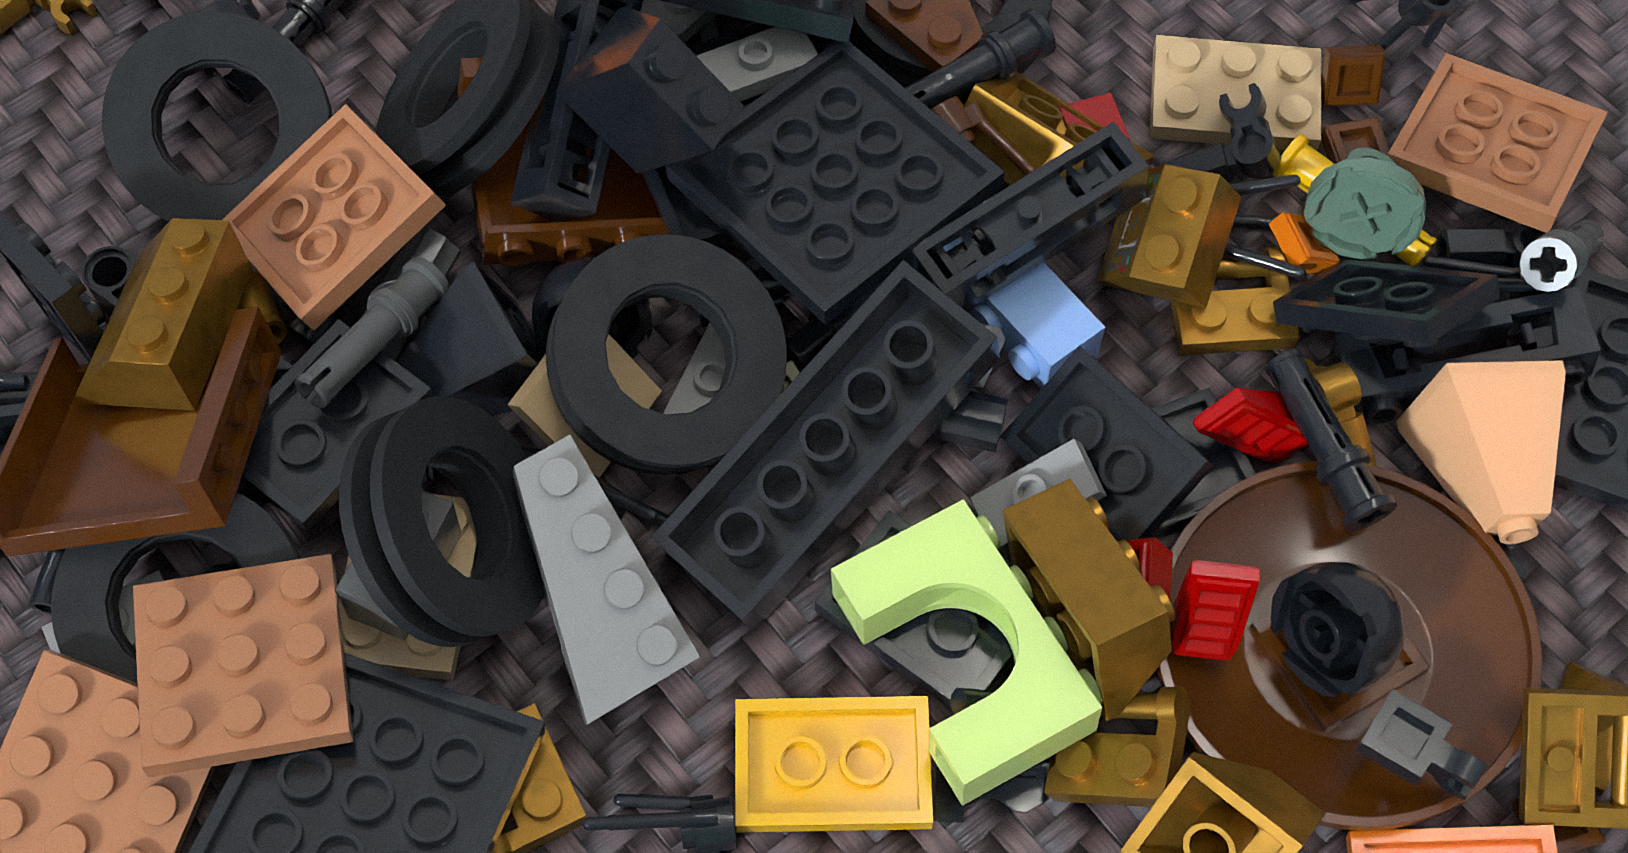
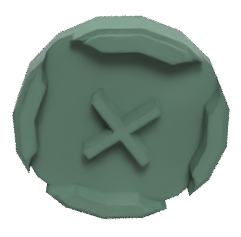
(1365, 206)

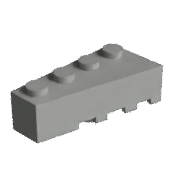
(601, 594)

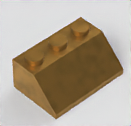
(1031, 122)
(169, 319)
(1091, 589)

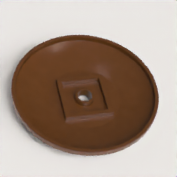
(1463, 653)

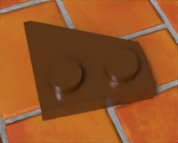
(928, 29)

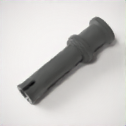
(1560, 255)
(389, 315)

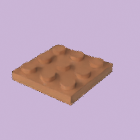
(1497, 142)
(331, 216)
(240, 665)
(77, 770)

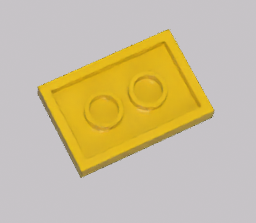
(832, 764)

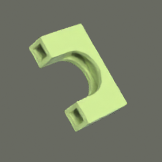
(956, 564)

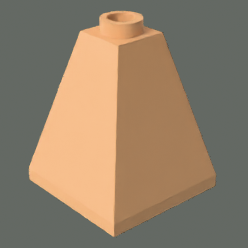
(1492, 440)

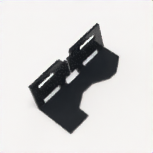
(1017, 793)

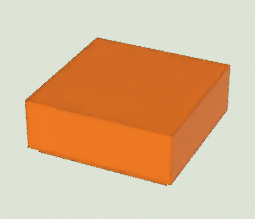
(1299, 244)

